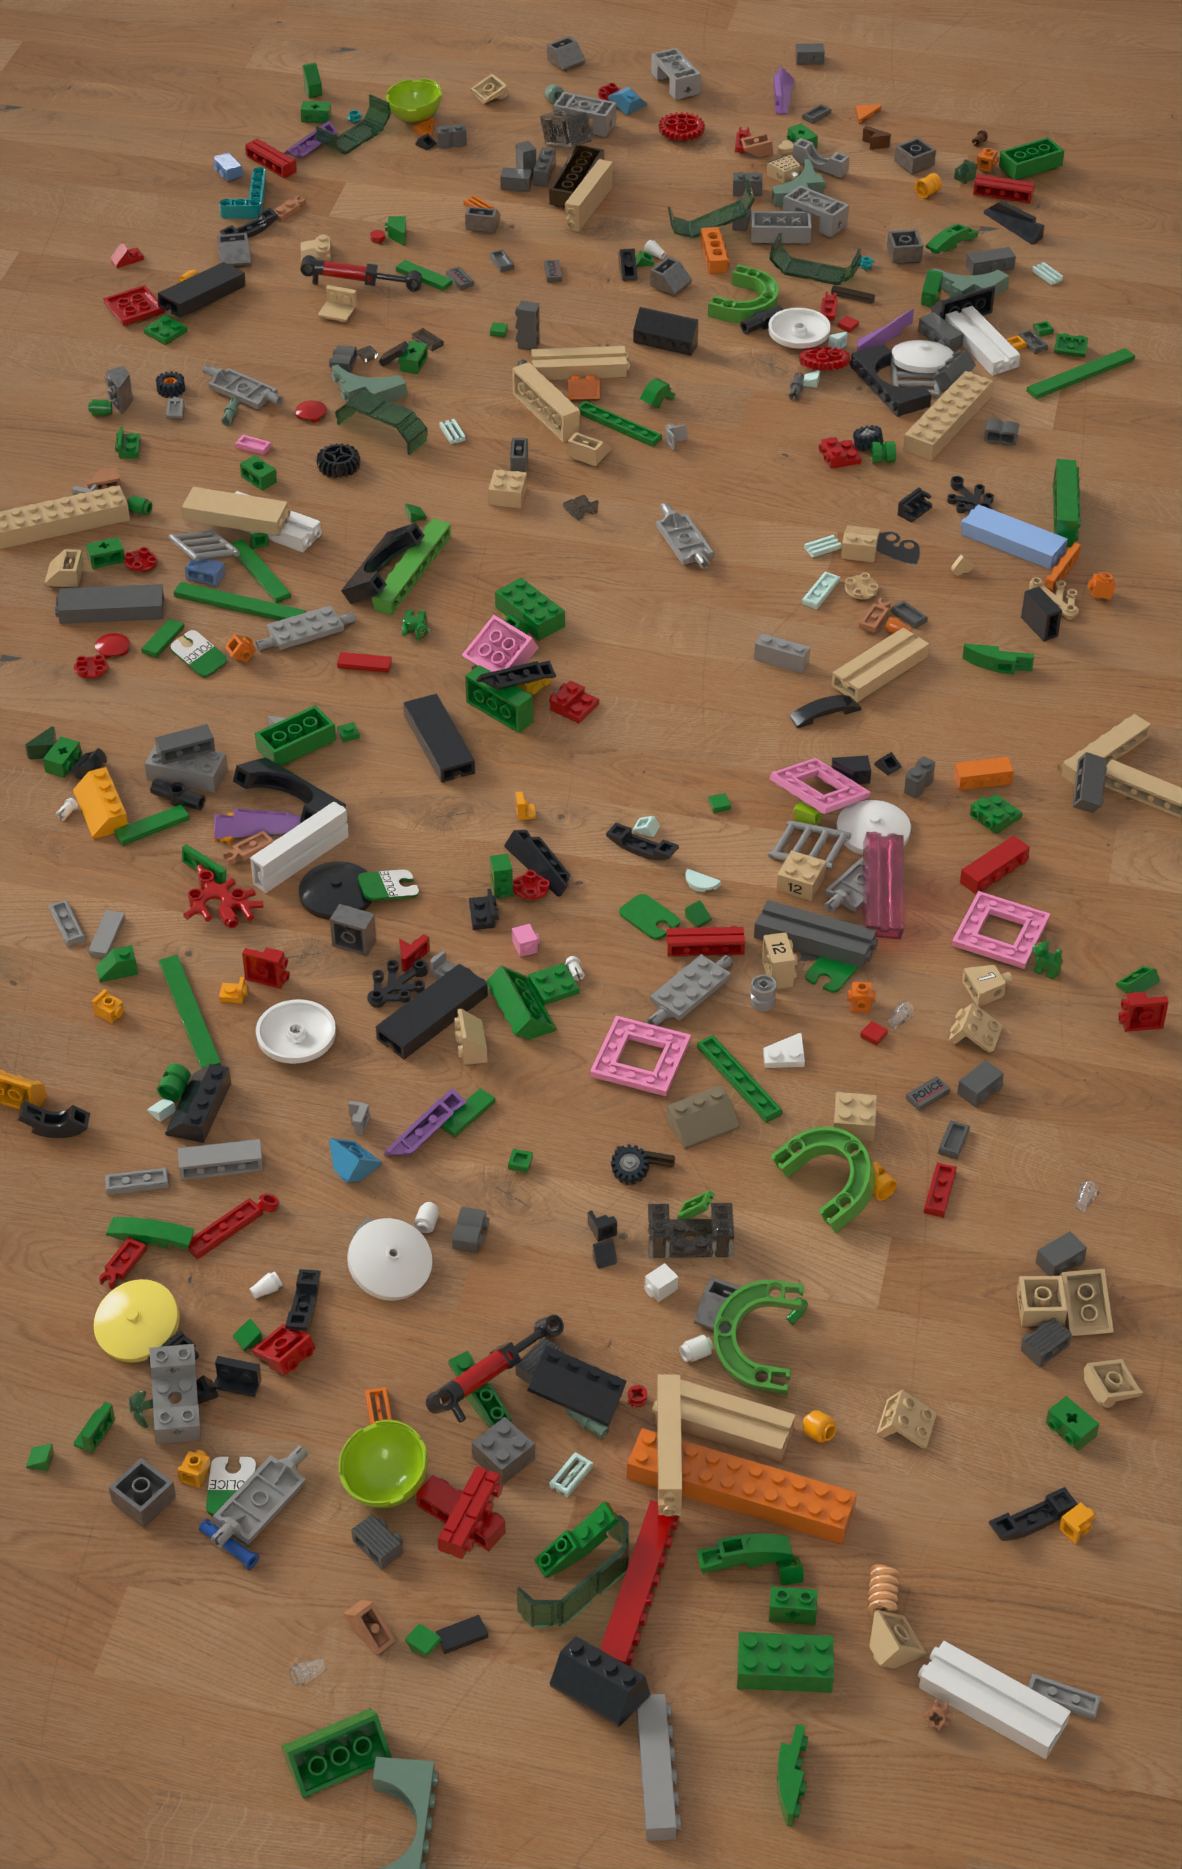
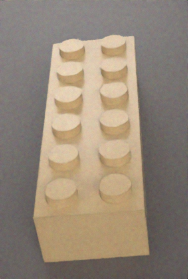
(545, 401)

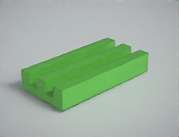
(696, 1205)

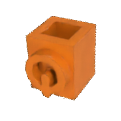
(1102, 585)

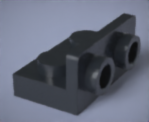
(483, 912)
(237, 1376)

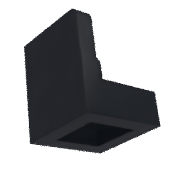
(602, 1226)

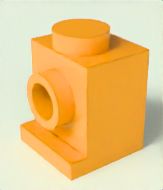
(107, 1007)
(194, 1468)
(1077, 1522)

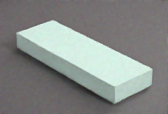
(820, 590)

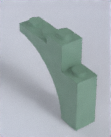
(807, 179)
(963, 284)
(350, 385)

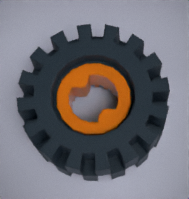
(170, 384)

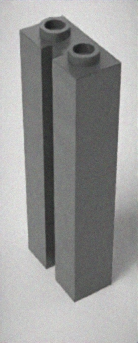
(110, 603)
(818, 933)

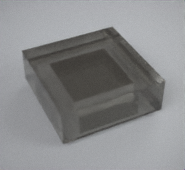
(367, 353)

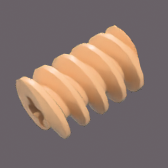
(883, 1589)

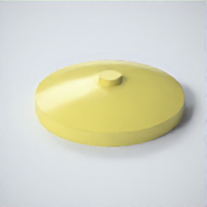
(135, 1319)

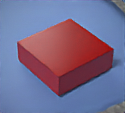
(848, 324)
(874, 1033)

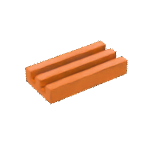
(477, 202)
(376, 1392)

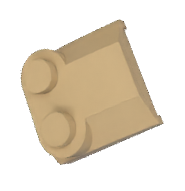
(490, 89)
(317, 248)
(1110, 1382)

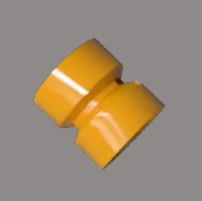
(928, 185)
(884, 1184)

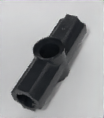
(759, 320)
(177, 794)

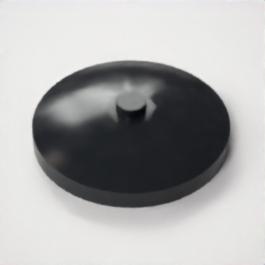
(332, 885)

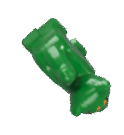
(415, 624)
(1047, 960)

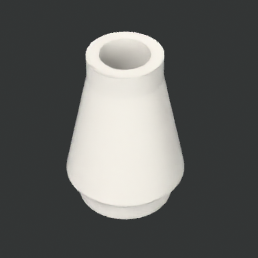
(654, 249)
(268, 1284)

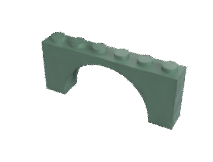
(413, 1785)

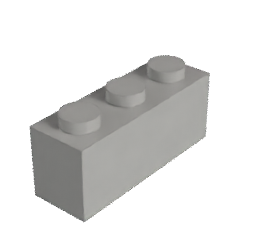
(782, 653)

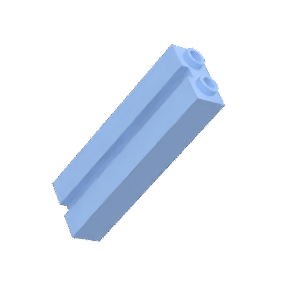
(1013, 536)

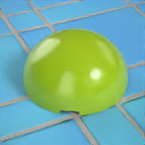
(414, 100)
(383, 1464)

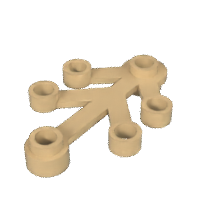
(1069, 611)

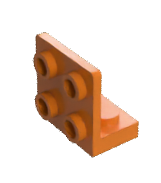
(583, 387)

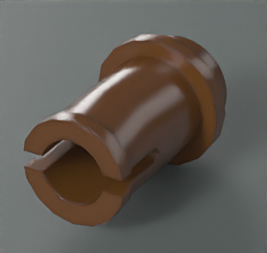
(981, 136)

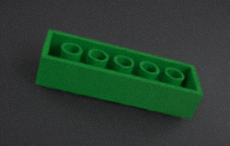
(1066, 500)

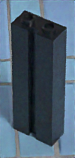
(201, 289)
(439, 738)
(431, 1011)

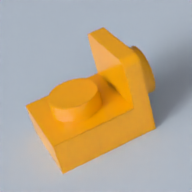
(524, 810)
(234, 992)

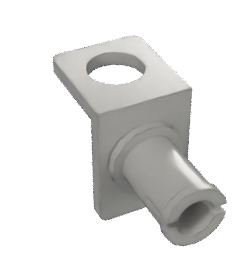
(675, 434)

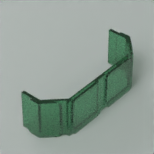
(371, 126)
(715, 218)
(809, 269)
(390, 413)
(560, 1612)

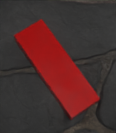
(364, 662)
(940, 1190)

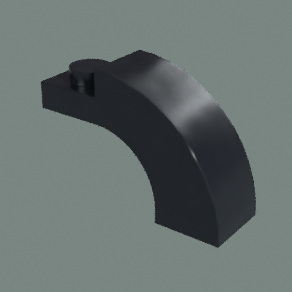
(54, 1124)

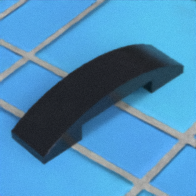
(253, 228)
(806, 714)
(640, 846)
(304, 1300)
(1034, 1517)

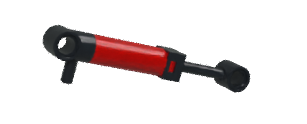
(314, 267)
(498, 1361)

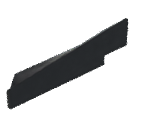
(1016, 221)
(518, 675)
(538, 857)

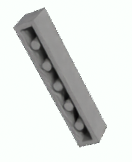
(656, 1769)

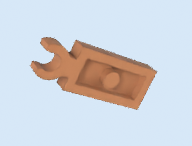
(289, 208)
(875, 616)
(248, 847)

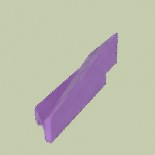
(782, 90)
(309, 143)
(886, 332)
(250, 822)
(426, 1124)

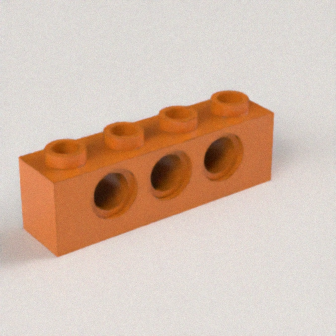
(714, 250)

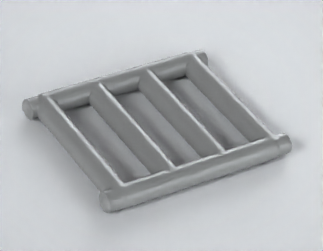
(903, 374)
(213, 537)
(808, 829)

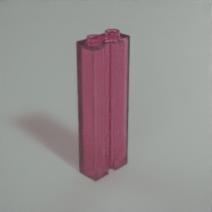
(883, 884)

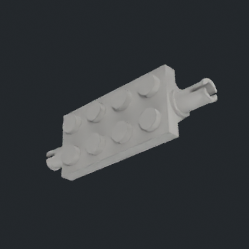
(242, 387)
(684, 537)
(304, 628)
(847, 889)
(689, 988)
(260, 1498)

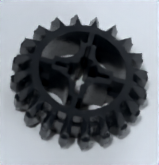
(338, 460)

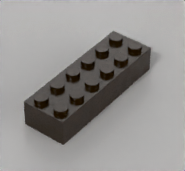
(573, 173)

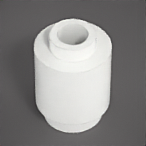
(426, 1217)
(696, 1348)

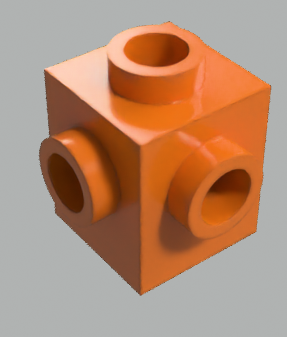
(987, 159)
(240, 648)
(861, 996)

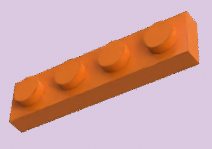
(1064, 566)

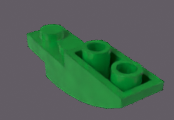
(950, 237)
(998, 661)
(485, 1399)
(577, 1543)
(742, 1549)
(789, 1775)

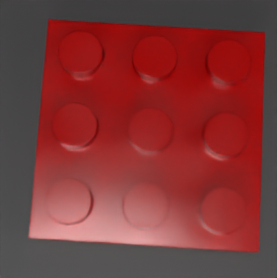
(133, 305)

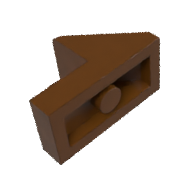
(877, 138)

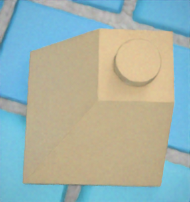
(894, 1640)

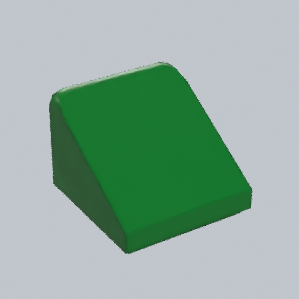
(644, 259)
(414, 513)
(258, 540)
(697, 914)
(248, 1335)
(40, 1457)
(790, 1571)
(422, 1640)

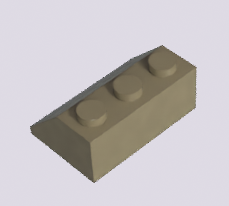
(702, 1117)

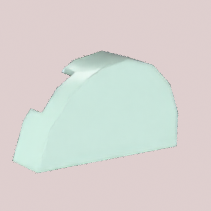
(701, 882)

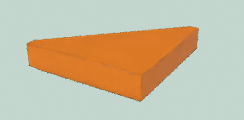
(866, 111)
(425, 127)

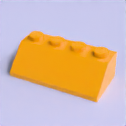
(100, 803)
(17, 1089)

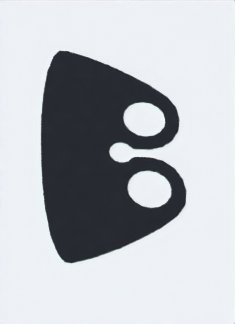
(899, 553)

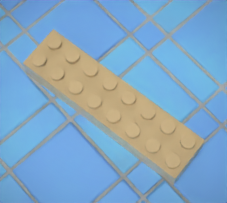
(948, 415)
(62, 516)

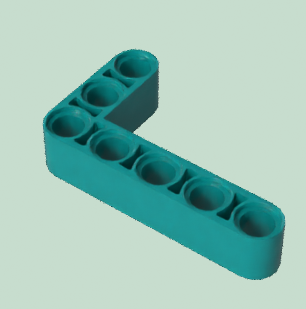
(249, 207)

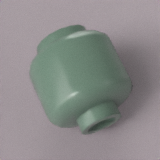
(553, 92)

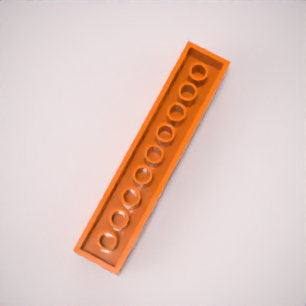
(750, 1488)

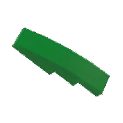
(150, 1231)

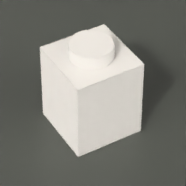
(661, 1283)

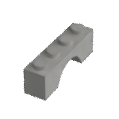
(836, 165)

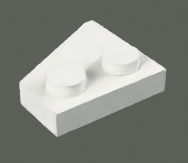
(785, 1053)

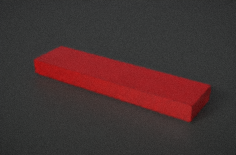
(224, 1228)

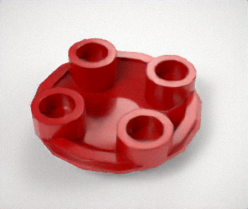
(607, 90)
(311, 410)
(140, 560)
(112, 645)
(90, 666)
(530, 886)

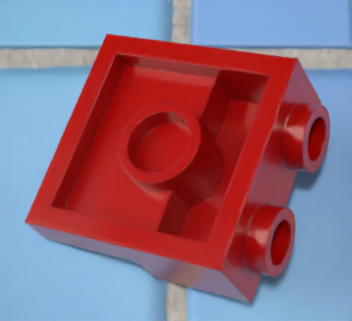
(838, 453)
(573, 702)
(266, 967)
(1142, 1012)
(285, 1349)

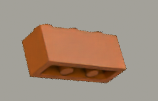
(983, 773)

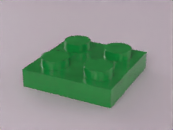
(165, 330)
(554, 984)

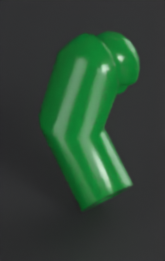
(795, 1315)

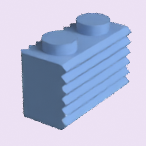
(227, 167)
(205, 571)

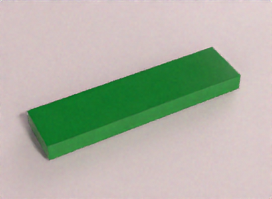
(428, 276)
(151, 824)

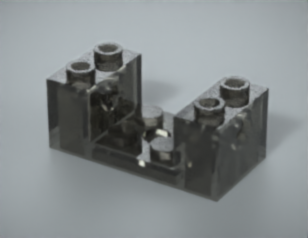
(564, 129)
(712, 1236)

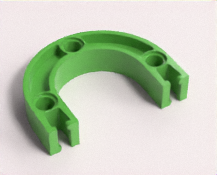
(741, 310)
(835, 1142)
(732, 1312)

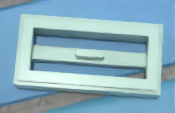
(1047, 273)
(443, 426)
(822, 546)
(554, 1483)

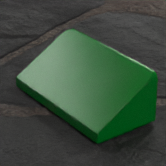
(1139, 980)

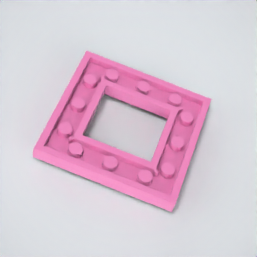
(846, 791)
(1018, 955)
(657, 1082)

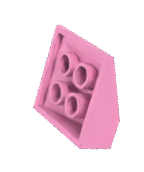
(500, 646)

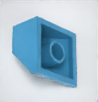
(627, 100)
(352, 1160)

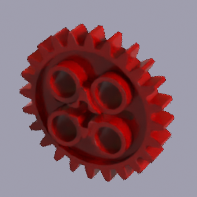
(681, 126)
(824, 358)

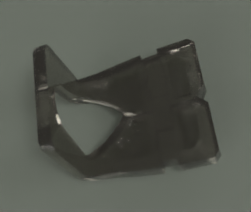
(581, 505)

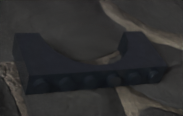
(898, 399)
(366, 580)
(268, 774)

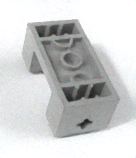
(684, 77)
(599, 110)
(831, 211)
(174, 1374)

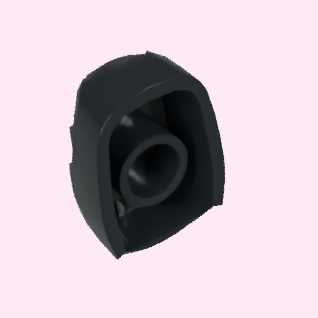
(88, 762)

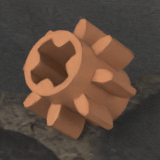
(933, 1718)

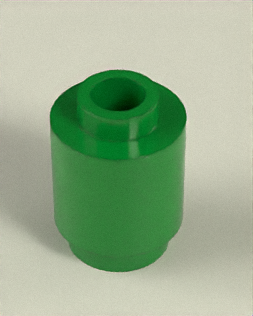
(100, 407)
(139, 505)

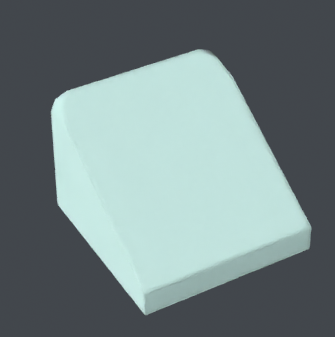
(838, 340)
(811, 379)
(647, 826)
(162, 1109)

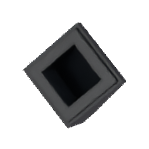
(426, 142)
(888, 764)
(604, 1254)
(205, 1389)

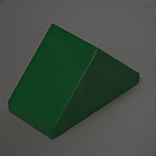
(41, 745)

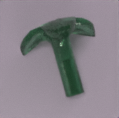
(137, 1405)

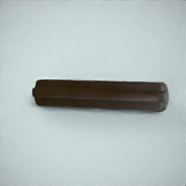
(853, 294)
(658, 1158)

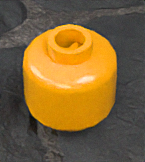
(819, 1426)

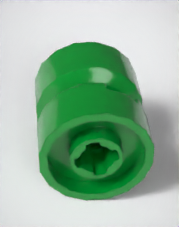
(883, 452)
(173, 1082)

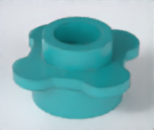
(354, 116)
(866, 263)

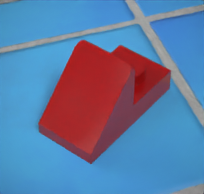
(124, 257)
(413, 952)

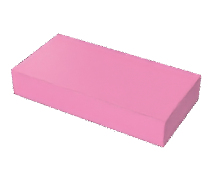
(253, 445)

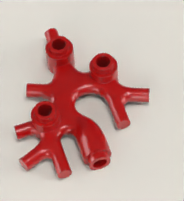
(211, 890)

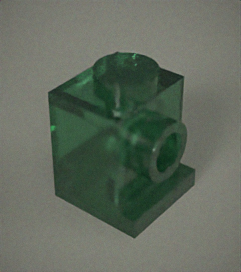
(966, 171)

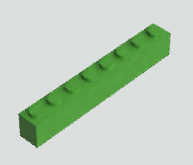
(412, 567)

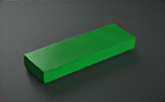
(162, 638)
(194, 858)
(468, 1113)

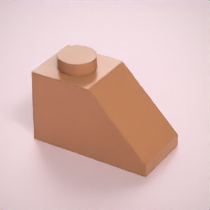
(758, 145)
(105, 478)
(369, 1626)

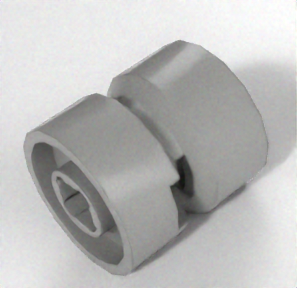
(763, 992)

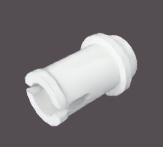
(69, 806)
(573, 965)

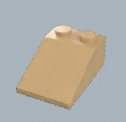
(860, 543)
(1087, 1302)

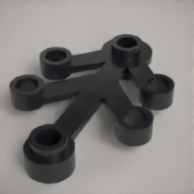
(957, 484)
(378, 997)

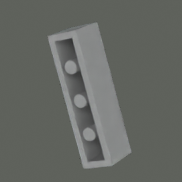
(220, 1159)

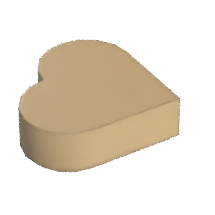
(785, 147)
(962, 565)

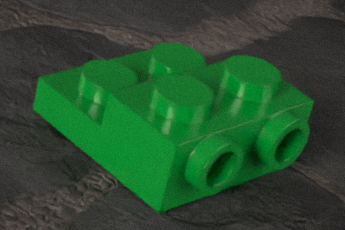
(995, 813)

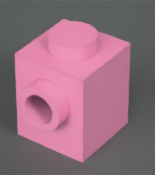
(525, 940)

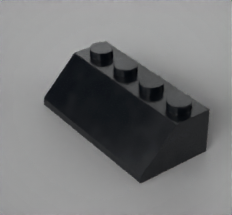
(981, 300)
(666, 331)
(200, 1103)
(577, 1385)
(599, 1681)

